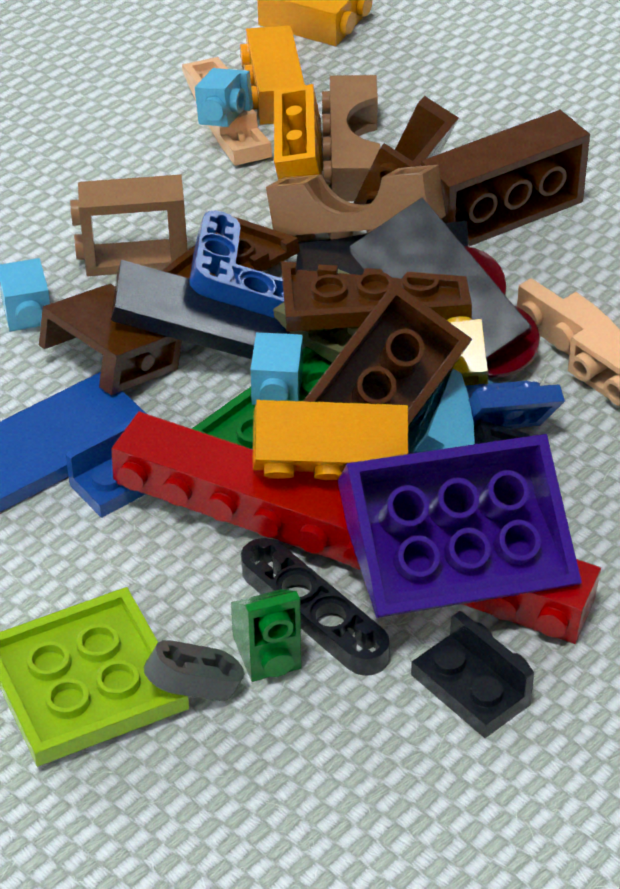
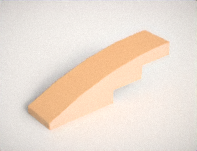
(242, 139)

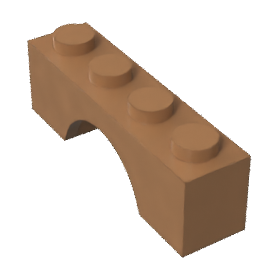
(346, 114)
(309, 207)

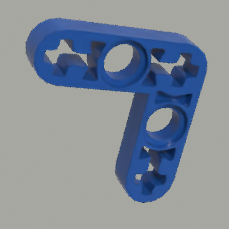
(232, 282)

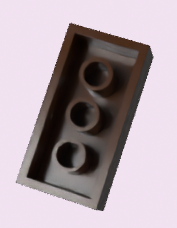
(514, 175)
(394, 356)

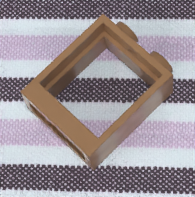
(122, 197)

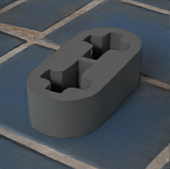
(193, 670)

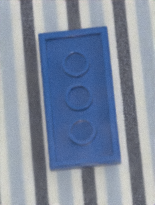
(41, 435)

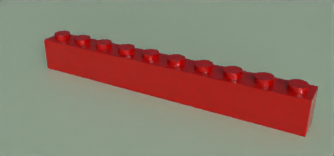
(300, 510)

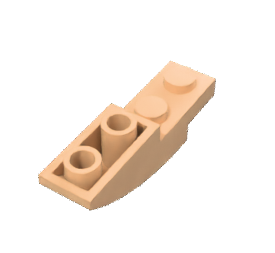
(579, 331)

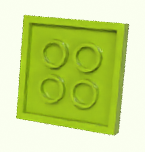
(82, 676)

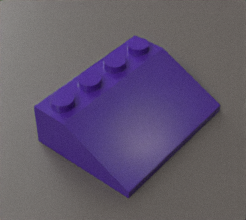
(458, 525)

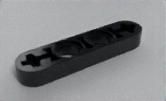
(320, 600)

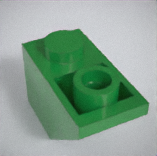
(268, 633)

